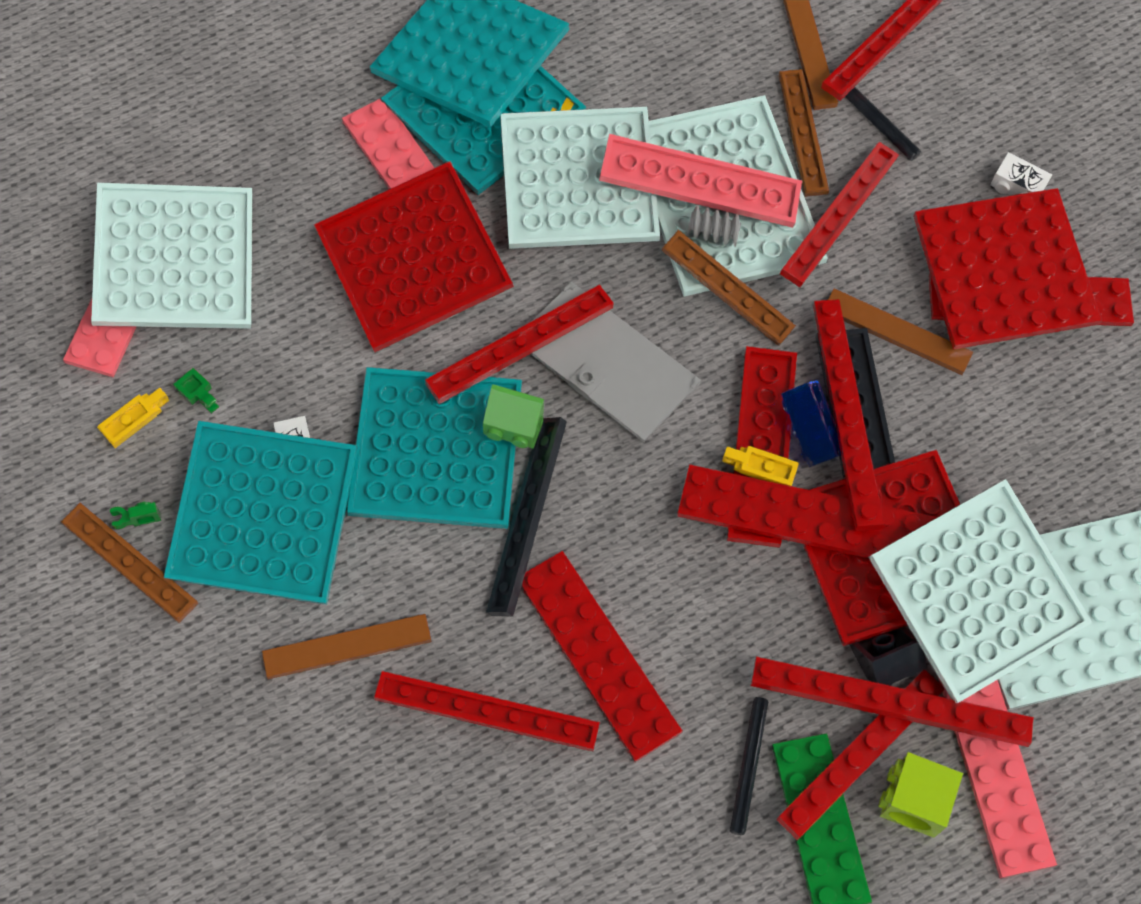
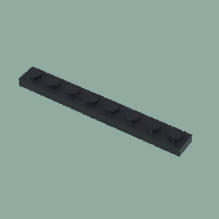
(526, 519)

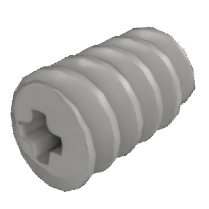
(714, 225)

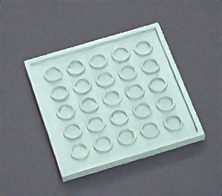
(555, 183)
(172, 256)
(980, 591)

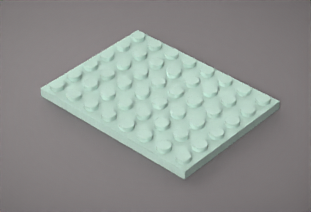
(743, 136)
(1105, 574)

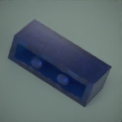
(812, 423)

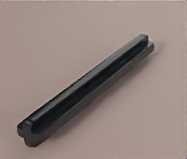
(881, 122)
(749, 766)

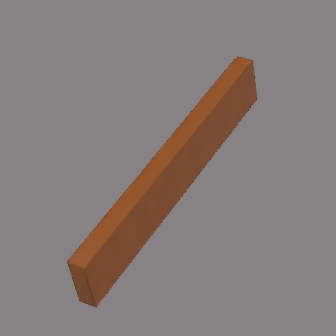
(810, 52)
(803, 133)
(728, 287)
(902, 333)
(129, 562)
(346, 646)

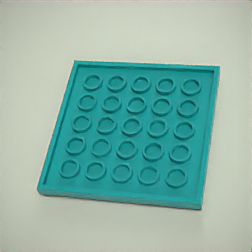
(470, 53)
(468, 144)
(427, 456)
(261, 512)

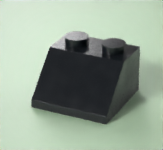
(890, 656)

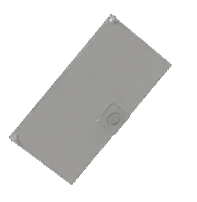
(618, 369)

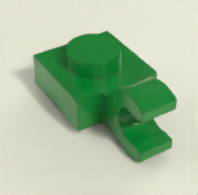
(196, 387)
(140, 514)

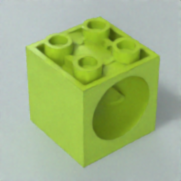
(920, 794)

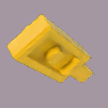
(132, 417)
(761, 464)

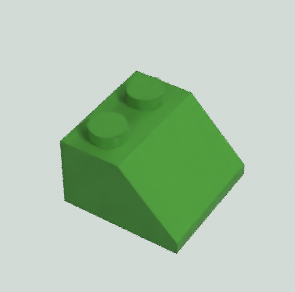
(513, 417)

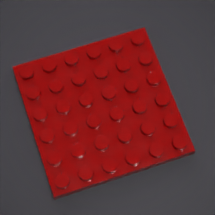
(413, 256)
(1006, 268)
(850, 582)

